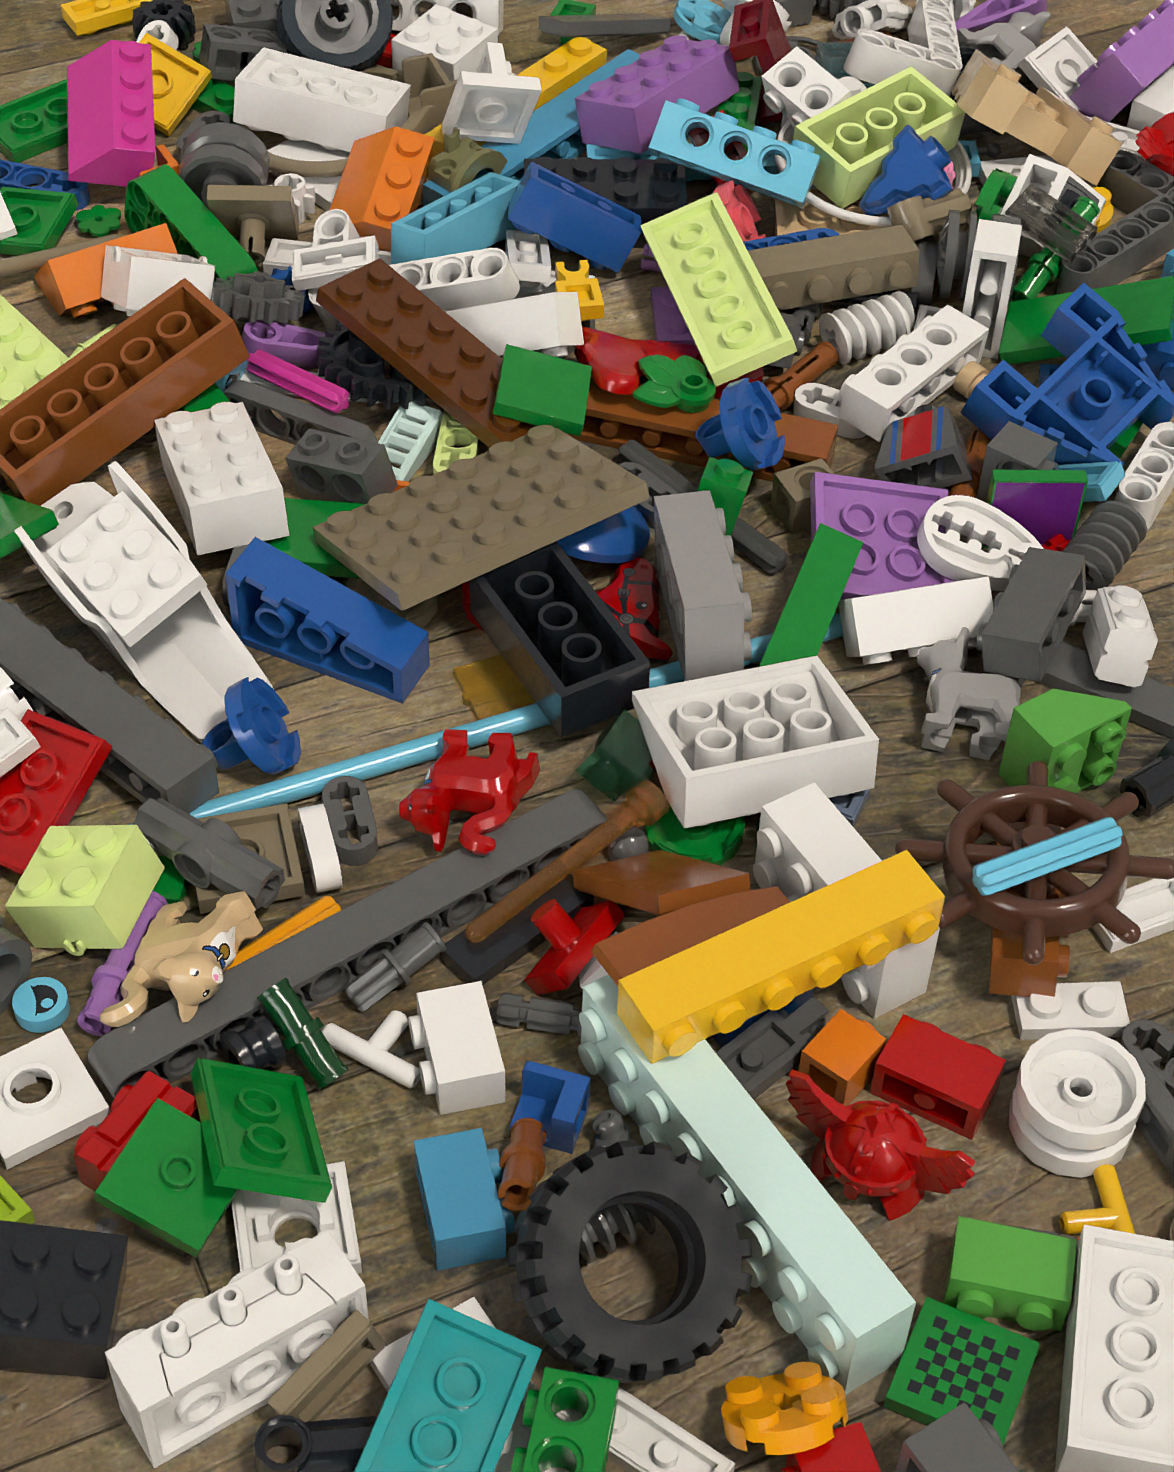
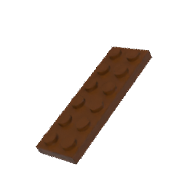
(423, 346)

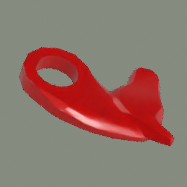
(616, 360)

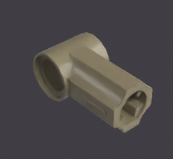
(926, 216)

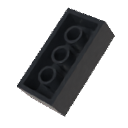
(640, 186)
(559, 639)
(59, 1298)

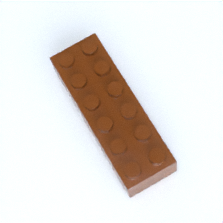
(115, 392)

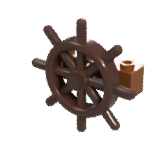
(1036, 913)

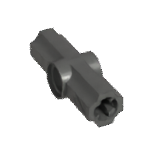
(209, 852)

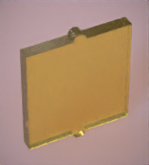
(491, 687)

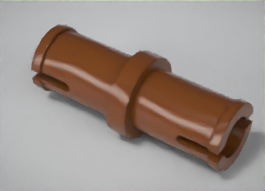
(522, 1163)

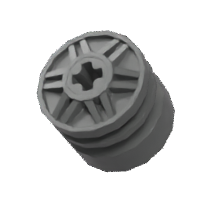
(956, 251)

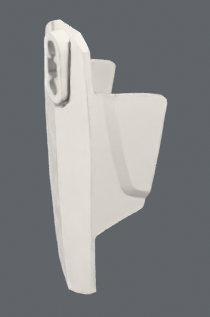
(186, 657)

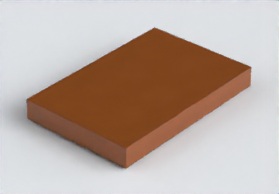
(659, 881)

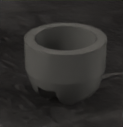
(628, 844)

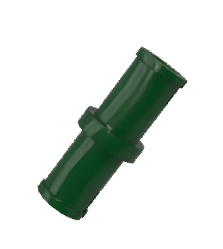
(302, 1033)

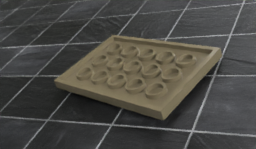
(478, 515)

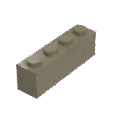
(838, 266)

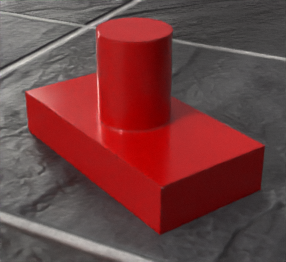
(570, 941)

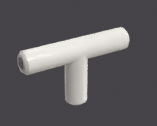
(375, 1051)

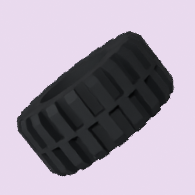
(705, 1246)

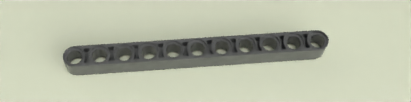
(346, 943)

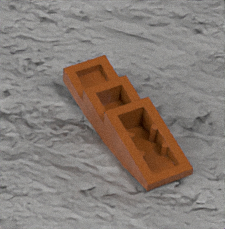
(682, 929)

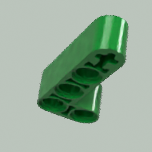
(165, 198)

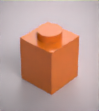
(842, 1056)

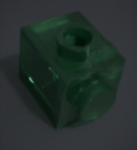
(618, 758)

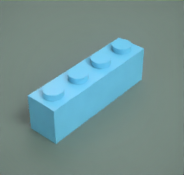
(456, 222)

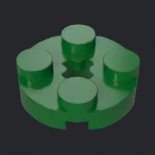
(994, 194)

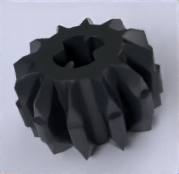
(173, 12)

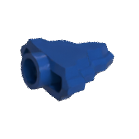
(908, 171)

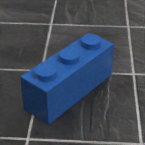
(574, 218)

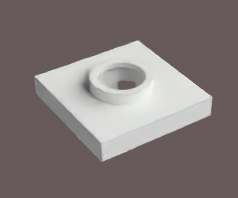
(64, 1113)
(261, 1214)

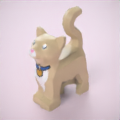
(185, 957)

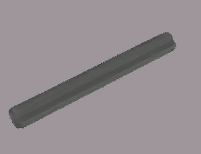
(744, 536)

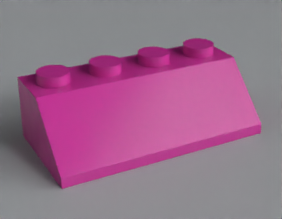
(111, 114)

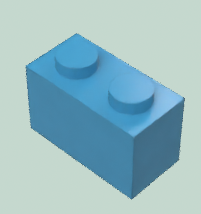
(462, 1199)

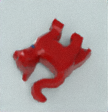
(470, 785)

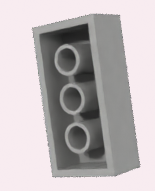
(701, 585)

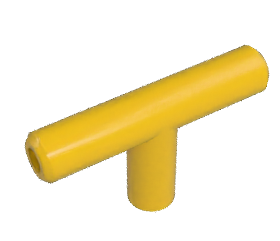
(1114, 1212)

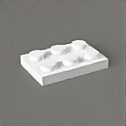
(126, 568)

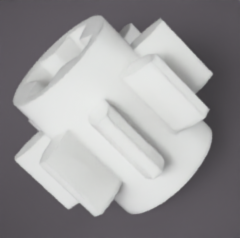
(303, 195)

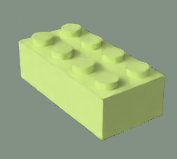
(862, 129)

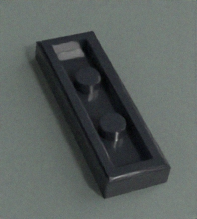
(512, 940)

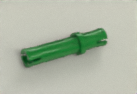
(1044, 266)

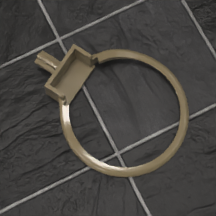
(427, 108)

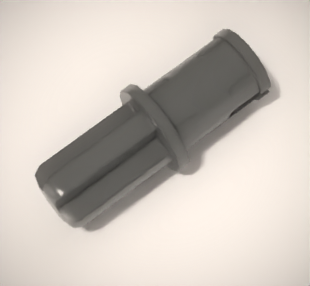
(394, 967)

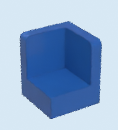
(557, 1101)

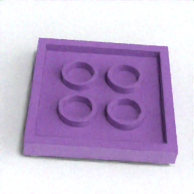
(887, 522)

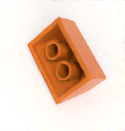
(384, 181)
(75, 279)

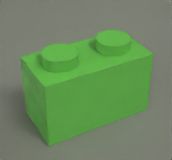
(1010, 1274)

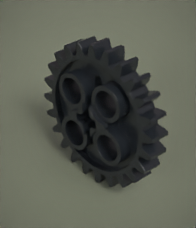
(360, 370)

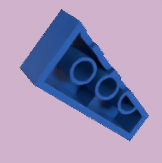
(322, 624)

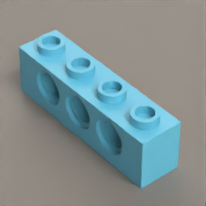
(788, 186)

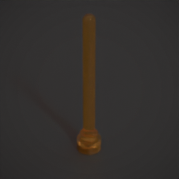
(642, 806)

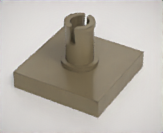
(255, 214)

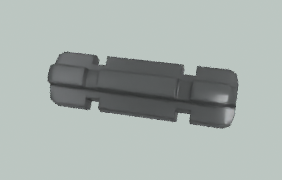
(538, 1014)

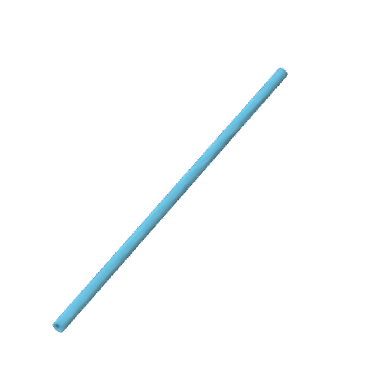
(428, 747)

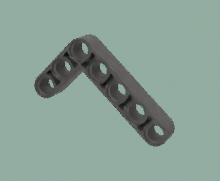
(1132, 241)

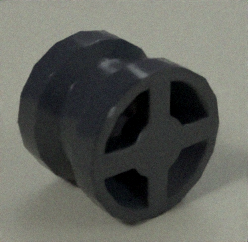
(255, 1045)

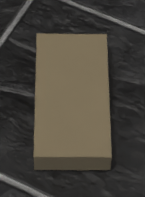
(328, 1370)

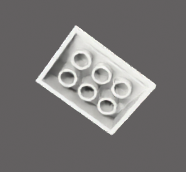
(754, 737)

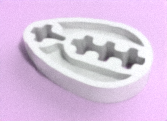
(981, 524)

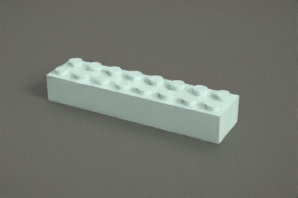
(804, 1247)

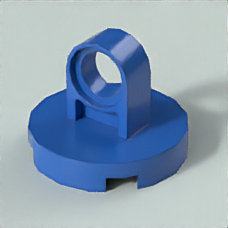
(744, 426)
(254, 729)

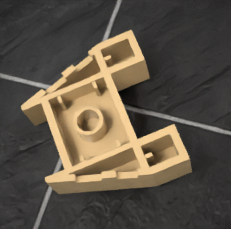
(1039, 119)

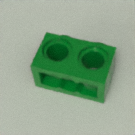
(563, 1444)

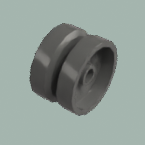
(223, 156)

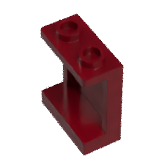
(759, 33)

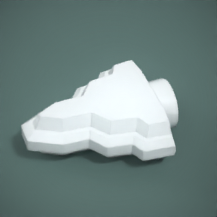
(872, 15)

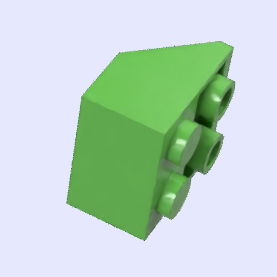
(1068, 732)

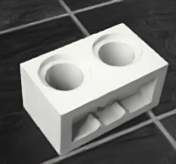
(811, 87)

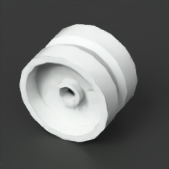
(1076, 1102)

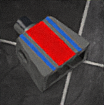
(924, 450)

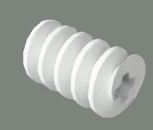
(868, 326)

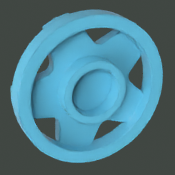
(706, 18)

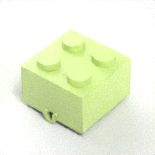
(85, 887)

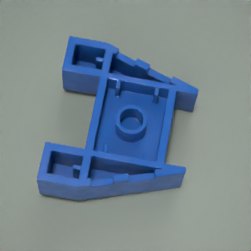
(1088, 397)

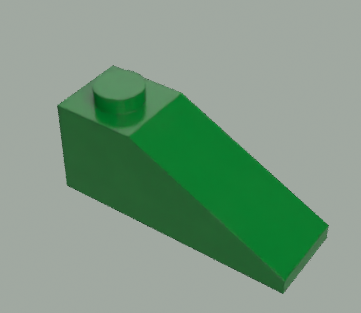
(727, 486)

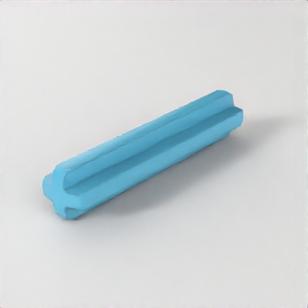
(1046, 856)

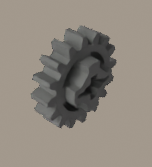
(257, 298)

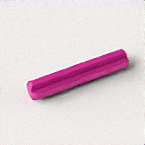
(298, 381)

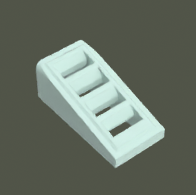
(417, 423)

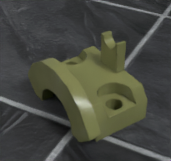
(462, 162)

